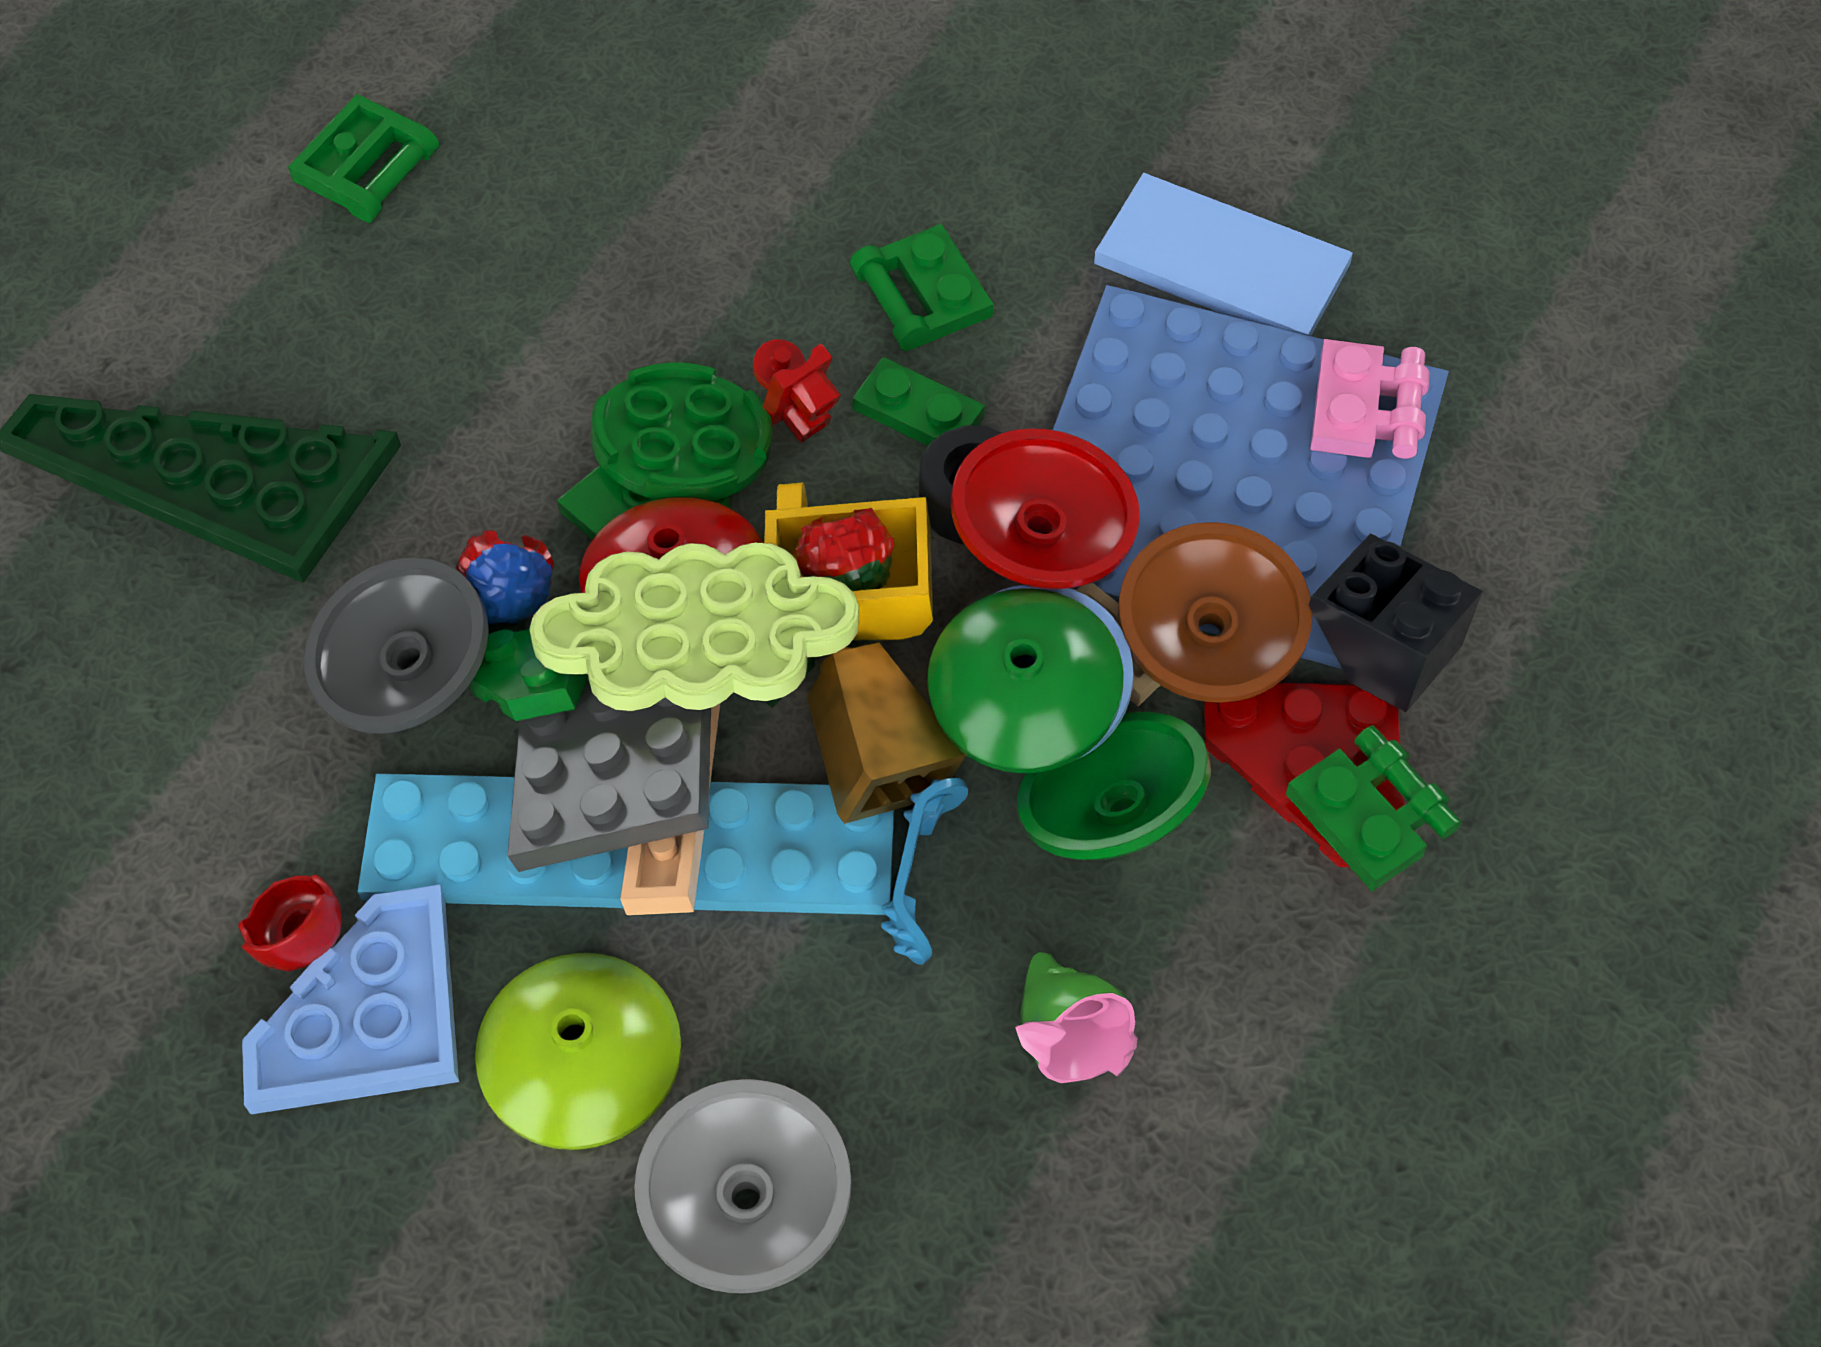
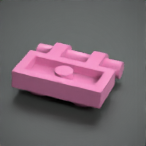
(1348, 400)

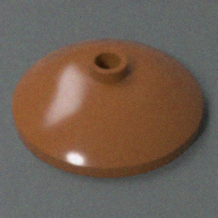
(1220, 579)

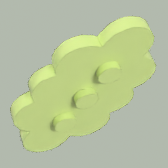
(695, 626)

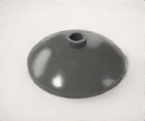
(380, 626)

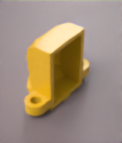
(906, 601)

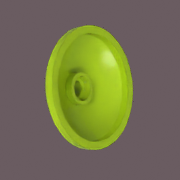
(585, 1087)

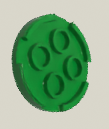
(680, 433)

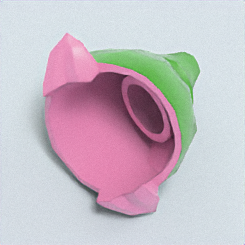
(1074, 1022)

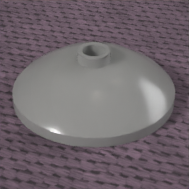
(734, 1141)

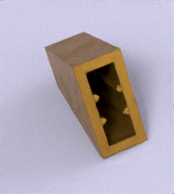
(876, 734)

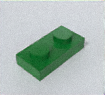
(914, 403)

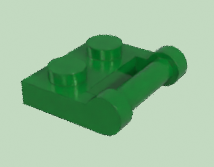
(349, 149)
(937, 278)

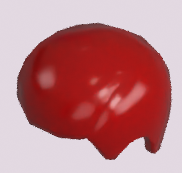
(292, 923)

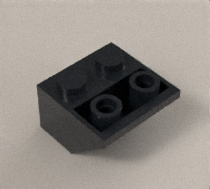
(1393, 619)

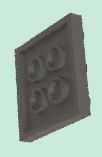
(607, 780)

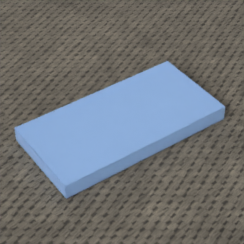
(1222, 257)

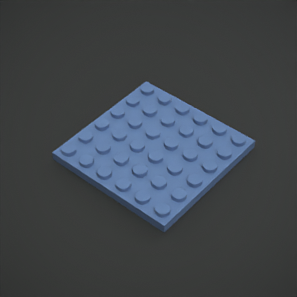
(1219, 429)

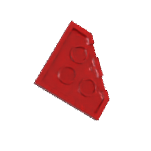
(1290, 731)

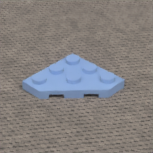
(363, 1013)

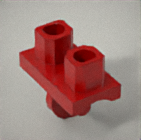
(796, 388)

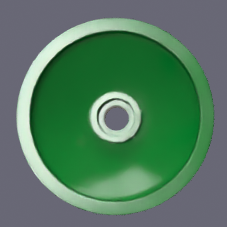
(1033, 714)
(1120, 793)

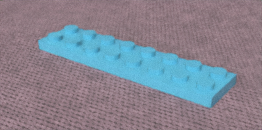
(761, 851)

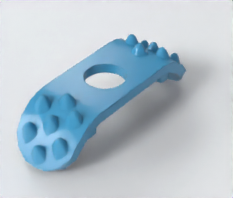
(928, 807)

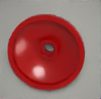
(1048, 486)
(666, 524)

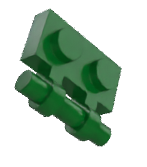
(1357, 817)

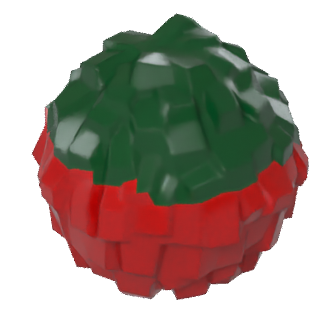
(847, 550)

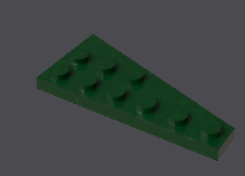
(218, 476)

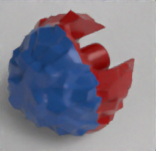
(506, 576)

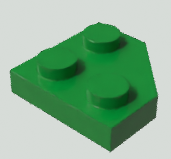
(520, 681)

